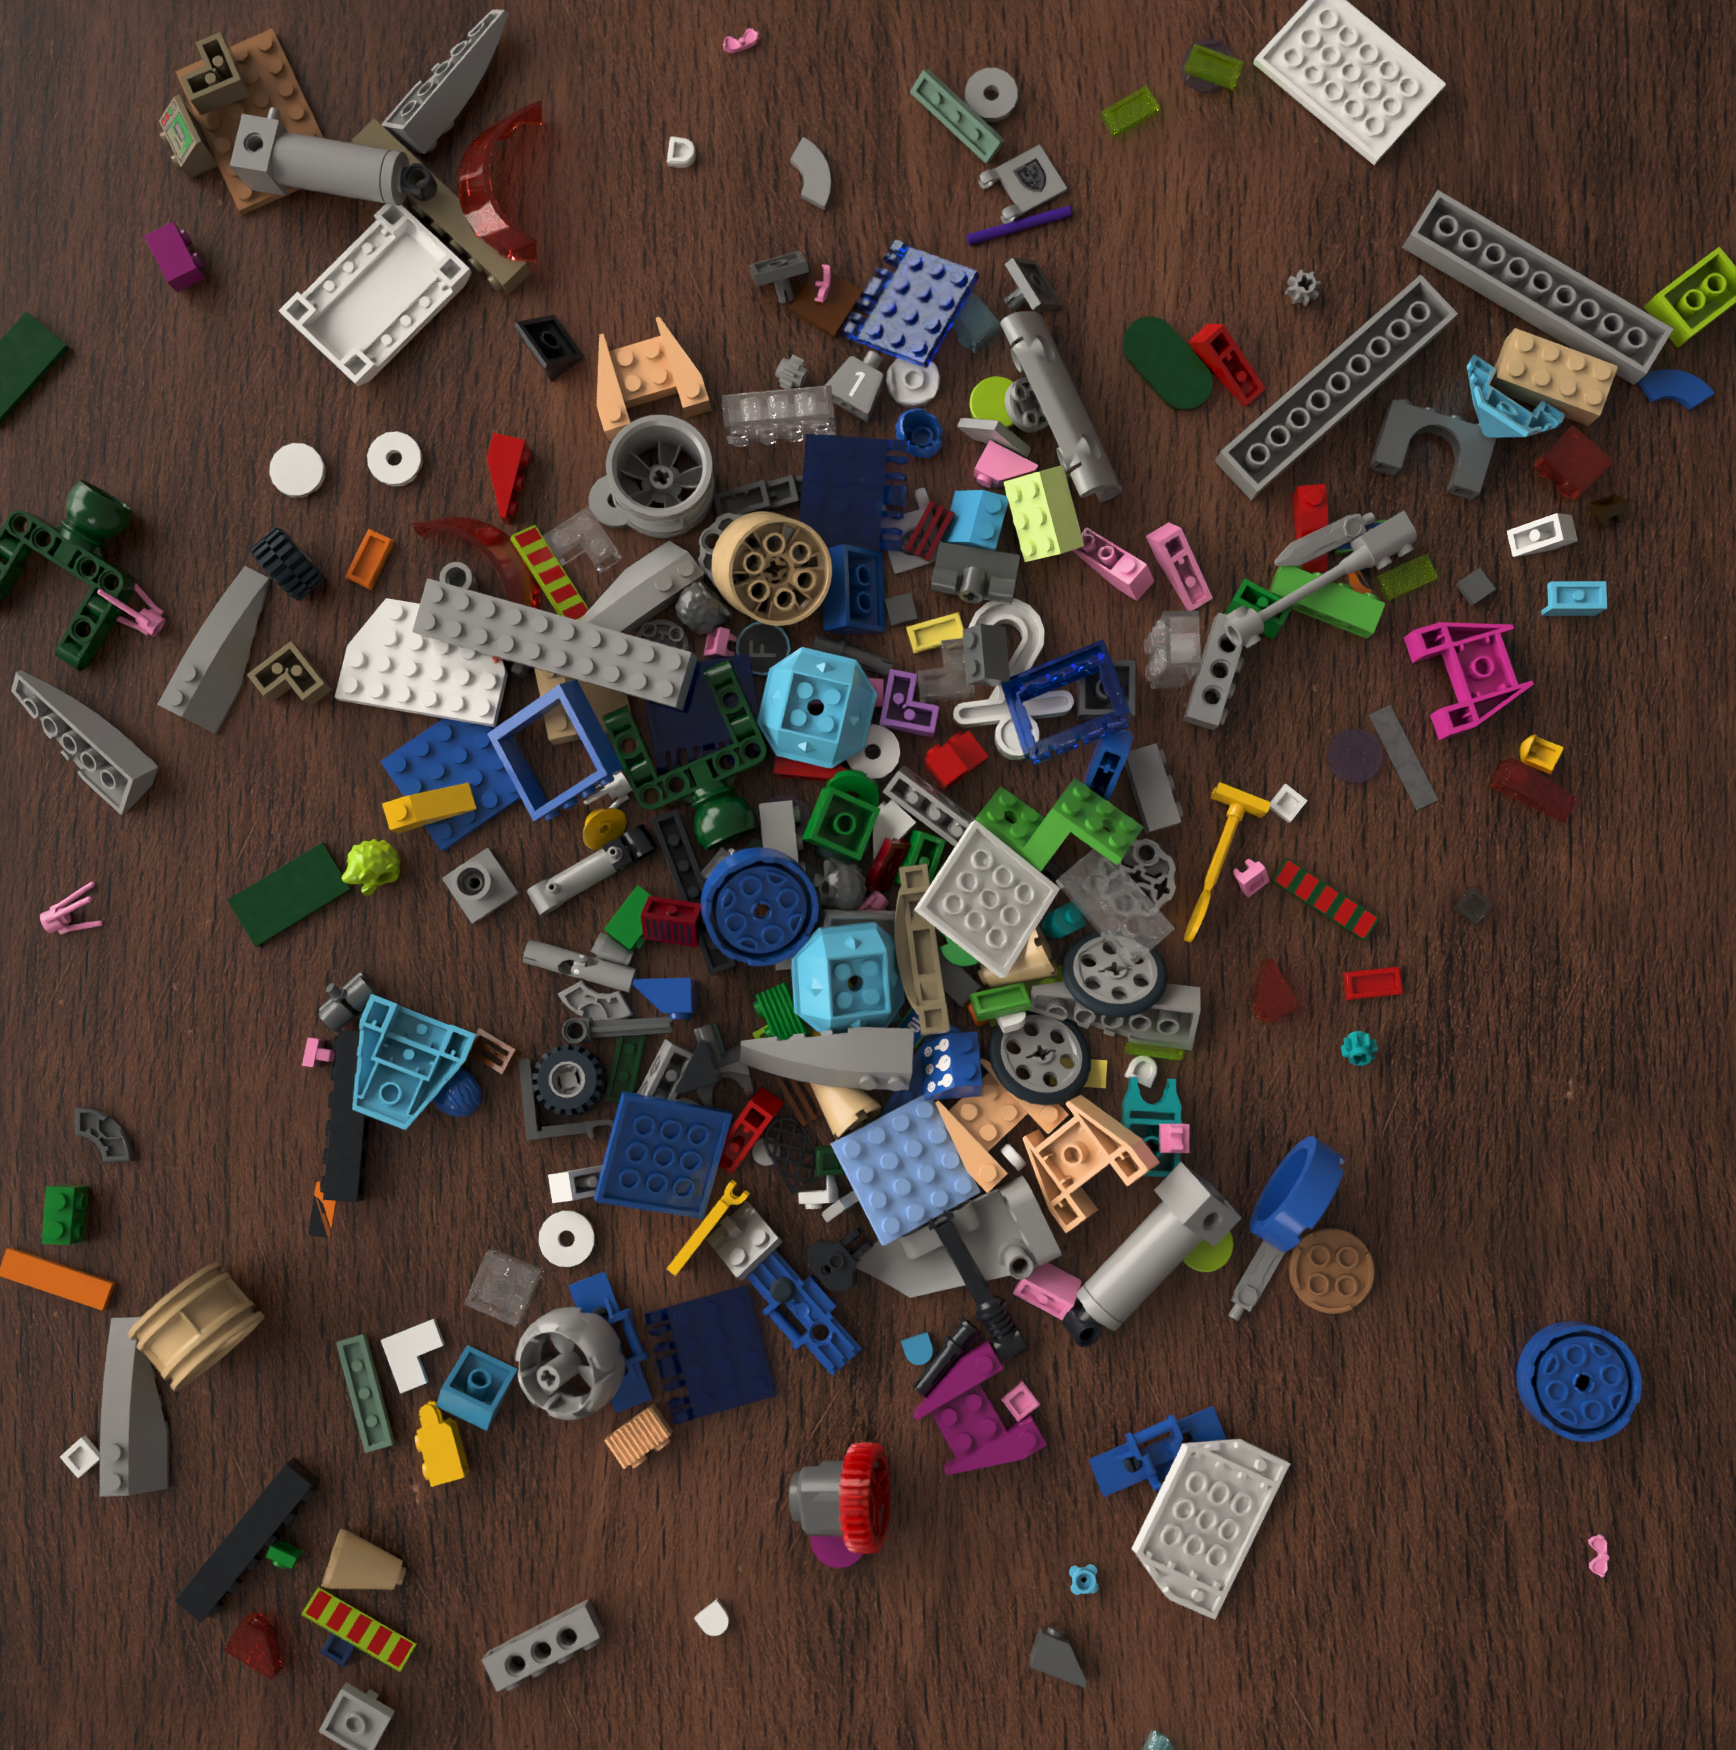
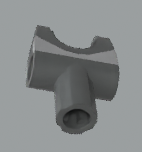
(727, 1062)

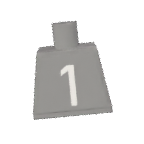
(858, 385)

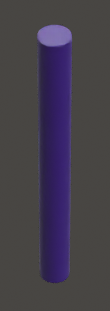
(1019, 225)

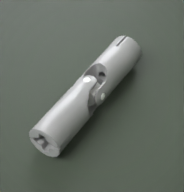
(584, 967)

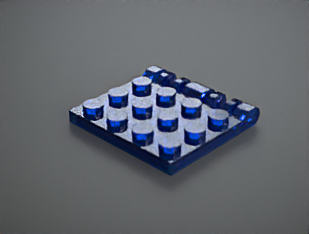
(915, 305)
(848, 489)
(700, 720)
(716, 1352)

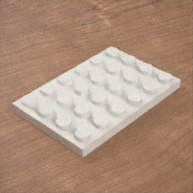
(1349, 75)

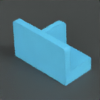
(1576, 598)

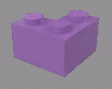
(903, 713)

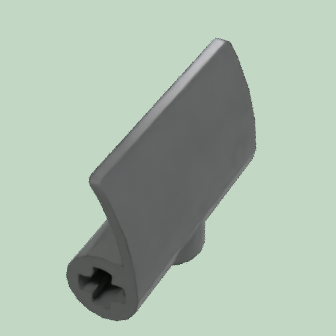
(975, 573)

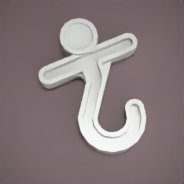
(995, 709)

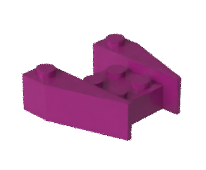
(971, 1420)

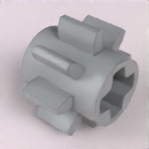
(1307, 282)
(791, 372)

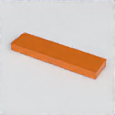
(56, 1279)

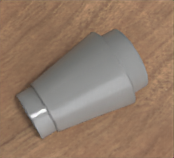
(611, 950)

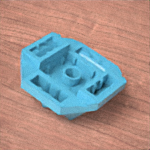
(846, 715)
(823, 971)

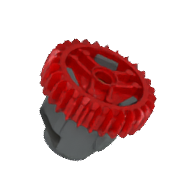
(845, 1498)

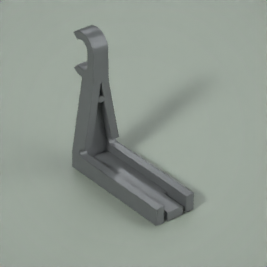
(530, 1111)

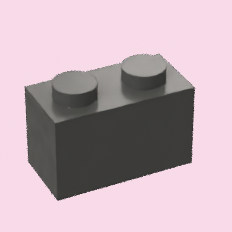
(986, 655)

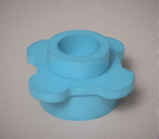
(1089, 1585)

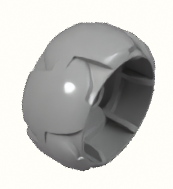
(545, 1377)

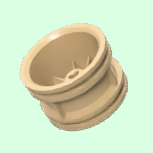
(195, 1325)

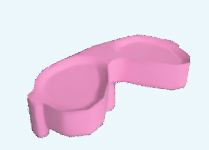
(749, 40)
(825, 284)
(1599, 1564)

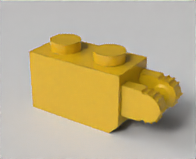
(441, 1446)

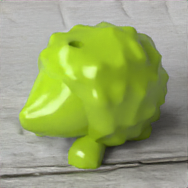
(372, 865)

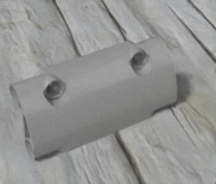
(1061, 404)

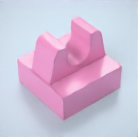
(717, 643)
(1253, 878)
(316, 1053)
(1174, 1138)

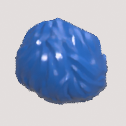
(921, 430)
(460, 1095)

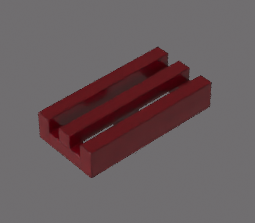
(940, 510)
(887, 864)

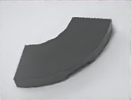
(105, 1133)

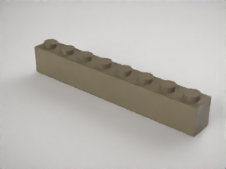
(448, 220)

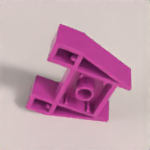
(1476, 668)

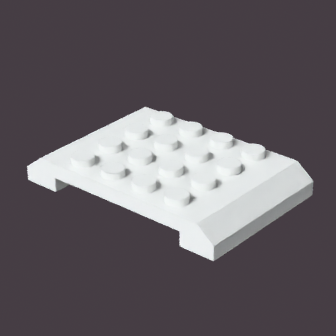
(378, 294)

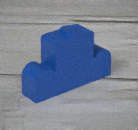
(1108, 762)

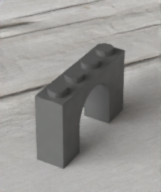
(1470, 446)

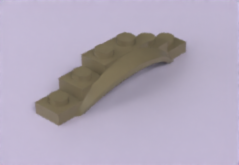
(918, 953)

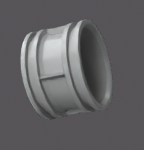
(670, 437)

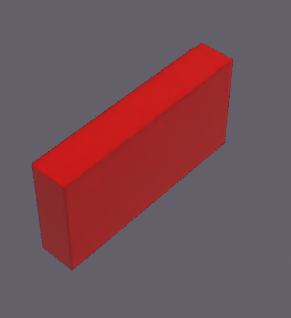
(1372, 983)

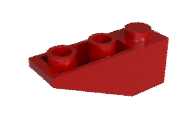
(506, 466)

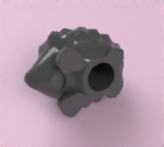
(701, 608)
(841, 886)

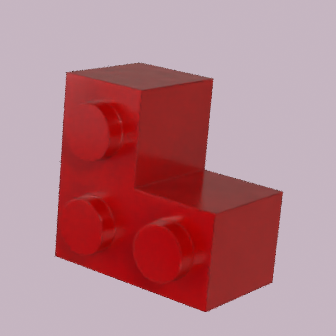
(955, 761)

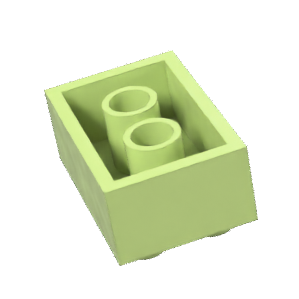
(1044, 513)

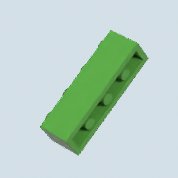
(1332, 603)

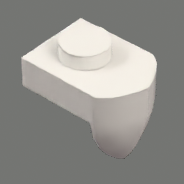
(814, 1198)

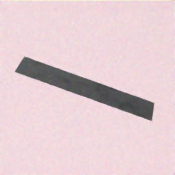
(1403, 757)

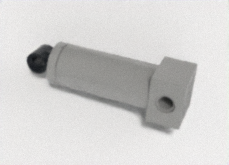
(275, 159)
(1184, 1218)

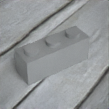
(1152, 789)

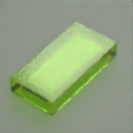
(1213, 66)
(1130, 111)
(1406, 577)
(1153, 1051)

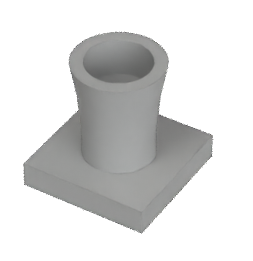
(494, 886)

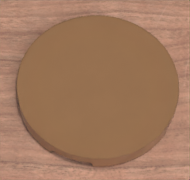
(1331, 1270)

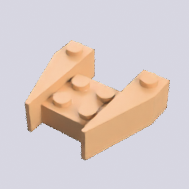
(645, 374)
(983, 1121)
(1078, 1154)

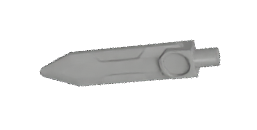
(1324, 539)
(1255, 1279)

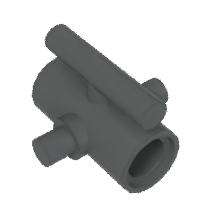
(346, 1001)

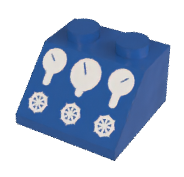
(952, 1067)

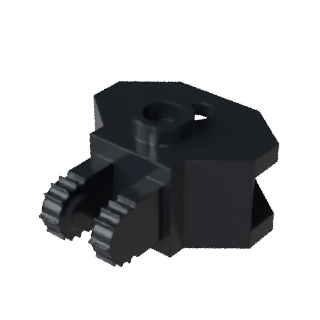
(839, 1258)

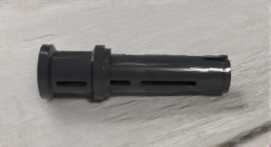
(954, 1346)

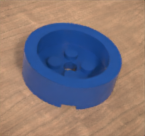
(762, 878)
(1297, 1193)
(1549, 1376)

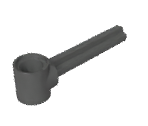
(616, 1028)

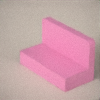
(1049, 1289)

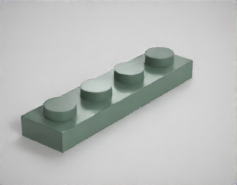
(957, 116)
(365, 1392)

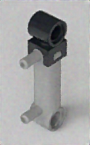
(612, 858)

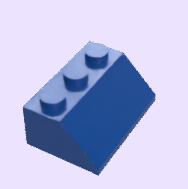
(855, 592)
(671, 995)

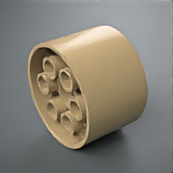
(731, 556)

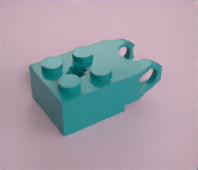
(1145, 1118)

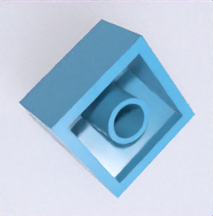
(976, 519)
(476, 1387)

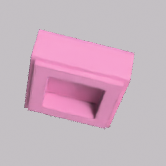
(1020, 1401)

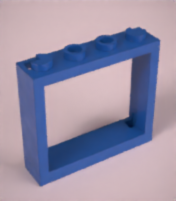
(588, 729)

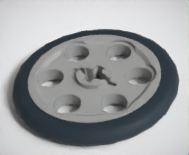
(1101, 1000)
(1034, 1089)

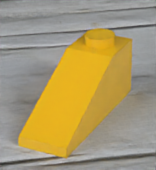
(428, 807)

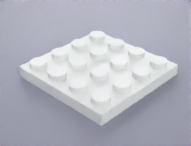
(987, 899)

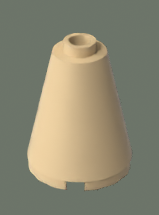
(1030, 965)
(845, 1108)
(361, 1565)

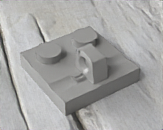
(744, 1240)
(356, 1719)

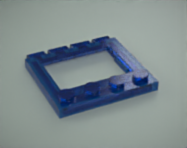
(1053, 676)

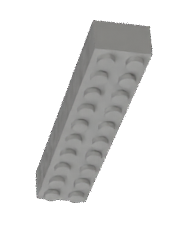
(1537, 287)
(1335, 387)
(555, 644)

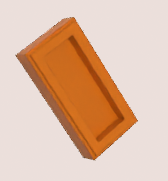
(370, 559)

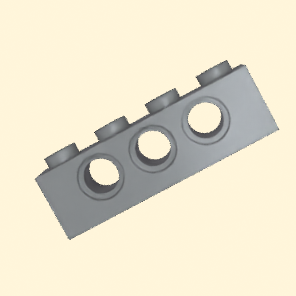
(1198, 709)
(928, 805)
(666, 1071)
(507, 1674)

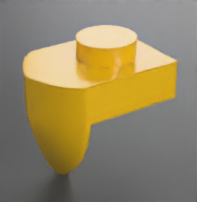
(1540, 753)

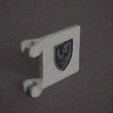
(1028, 181)
(905, 560)

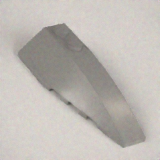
(434, 105)
(645, 589)
(217, 658)
(104, 755)
(1166, 1024)
(855, 1060)
(132, 1419)

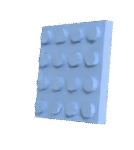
(904, 1168)

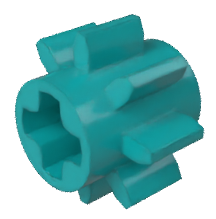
(1359, 1048)

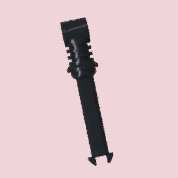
(989, 1307)

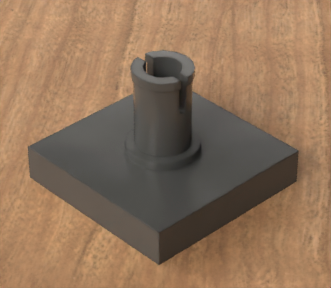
(778, 271)
(1032, 287)

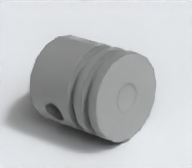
(460, 576)

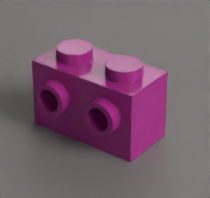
(174, 256)

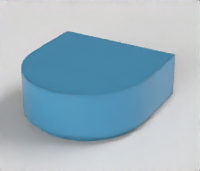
(918, 1348)

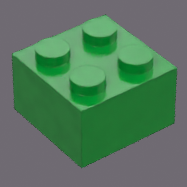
(841, 824)

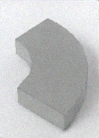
(815, 173)
(596, 1005)
(840, 1206)

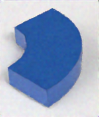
(1676, 386)

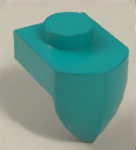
(1062, 921)

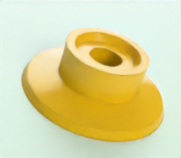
(603, 827)

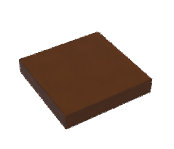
(834, 311)

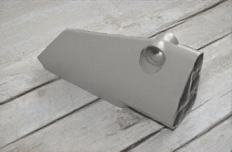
(994, 1228)

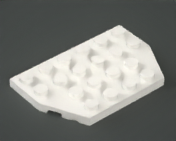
(416, 674)
(1207, 1520)

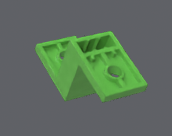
(1076, 812)

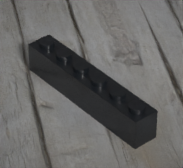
(689, 882)
(346, 1129)
(246, 1540)

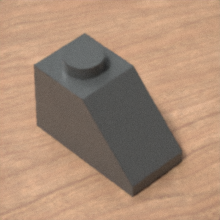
(1055, 1656)

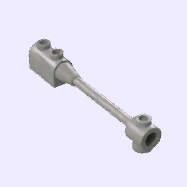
(1369, 551)

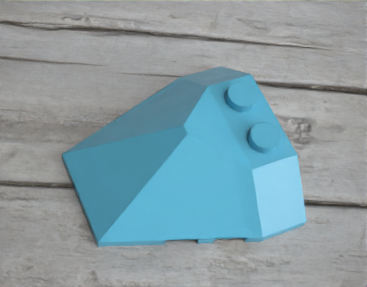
(1501, 415)
(404, 1061)

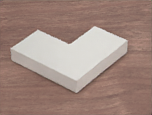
(404, 1351)

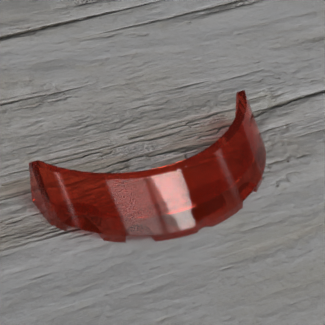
(477, 196)
(513, 572)

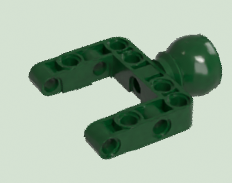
(76, 548)
(708, 787)

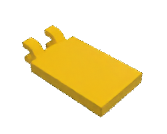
(706, 1227)

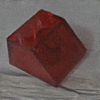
(1573, 463)

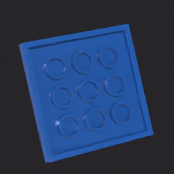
(450, 756)
(662, 1155)

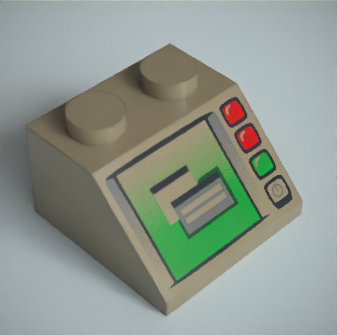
(186, 139)

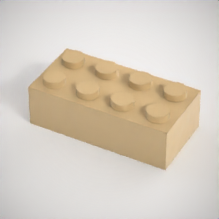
(1563, 377)

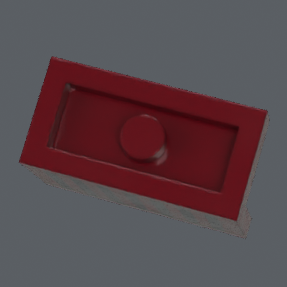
(671, 921)

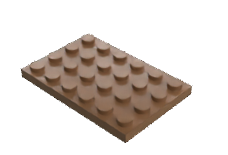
(270, 85)

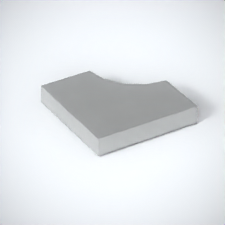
(993, 430)

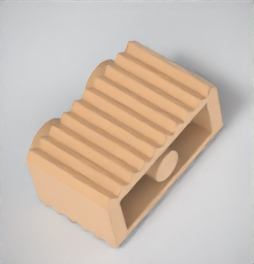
(639, 1436)

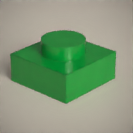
(284, 1554)

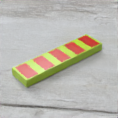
(549, 573)
(359, 1629)

